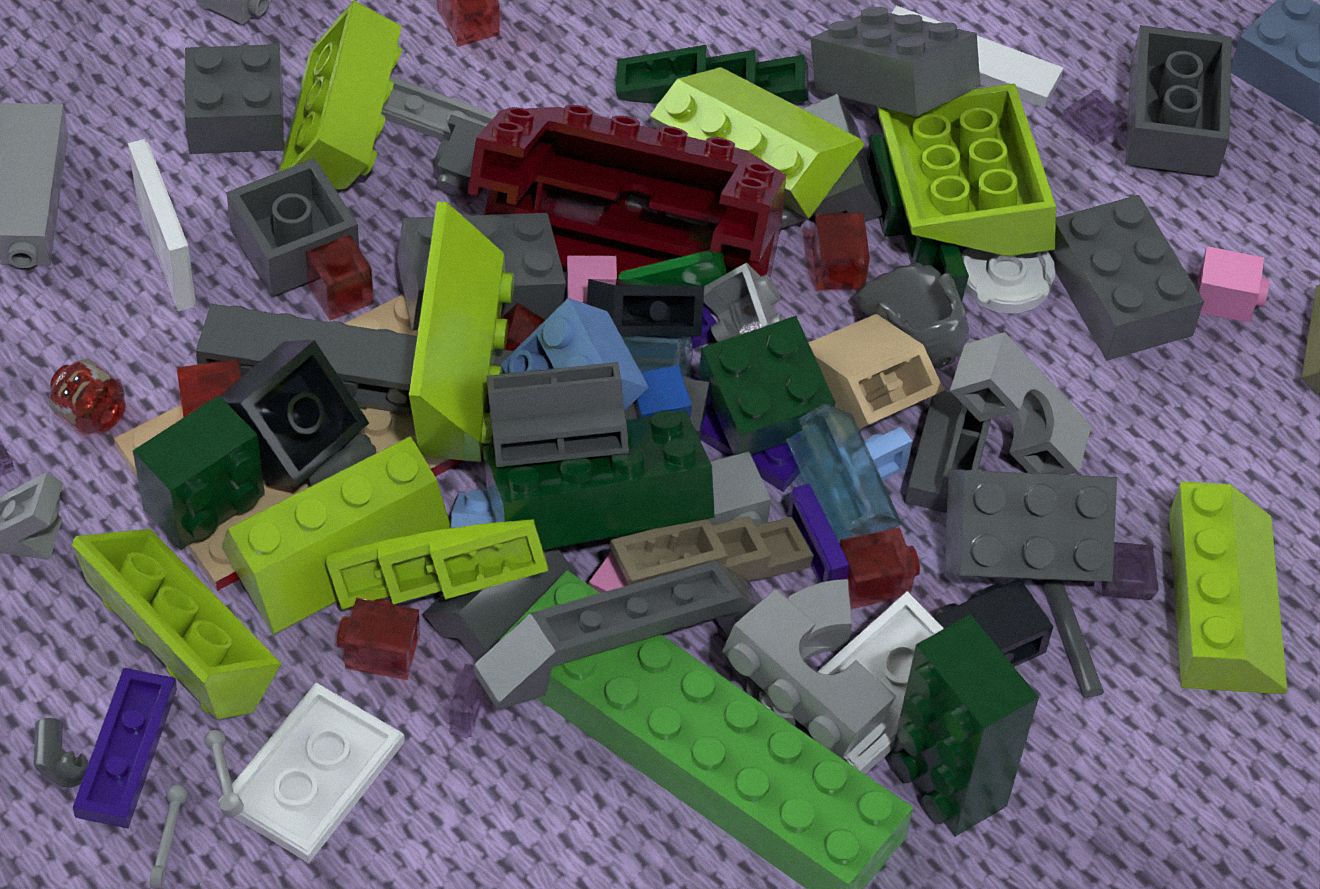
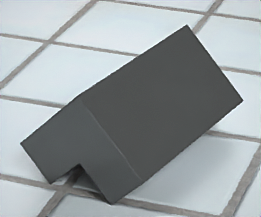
(855, 187)
(557, 414)
(948, 441)
(489, 613)

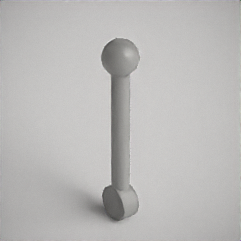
(177, 796)
(230, 802)

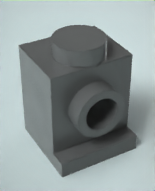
(456, 156)

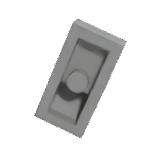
(31, 518)

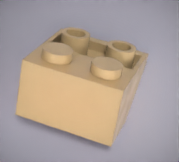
(875, 369)

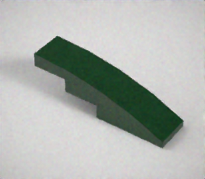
(652, 75)
(894, 222)

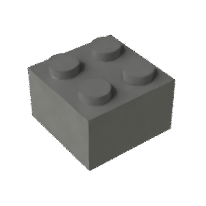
(234, 99)
(285, 218)

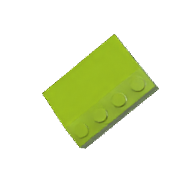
(973, 173)
(458, 339)

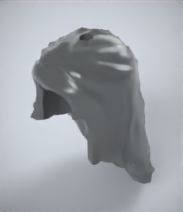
(922, 306)

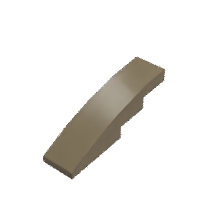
(737, 544)

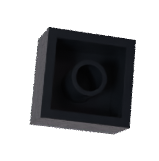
(296, 411)

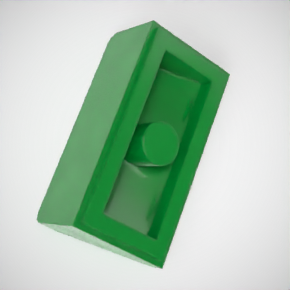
(695, 269)

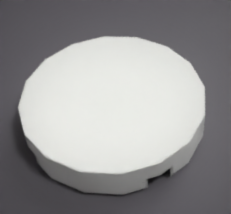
(1003, 284)

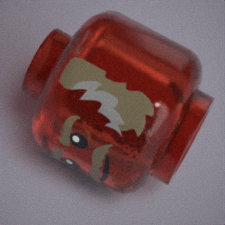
(87, 397)

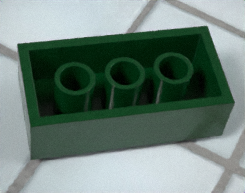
(593, 498)
(962, 725)

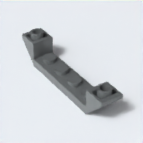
(523, 659)

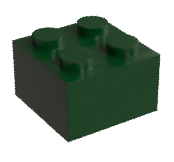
(763, 384)
(199, 472)

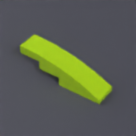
(437, 561)

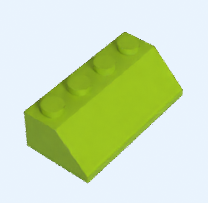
(344, 96)
(778, 132)
(286, 546)
(1225, 591)
(178, 619)

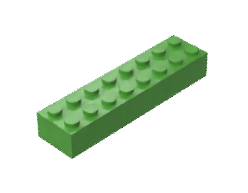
(728, 756)

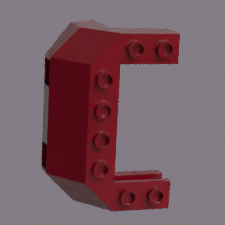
(575, 160)

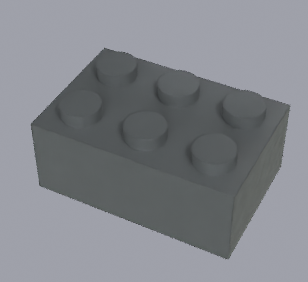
(895, 61)
(1179, 100)
(527, 250)
(1124, 278)
(1030, 525)

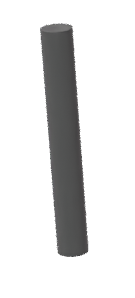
(1072, 637)

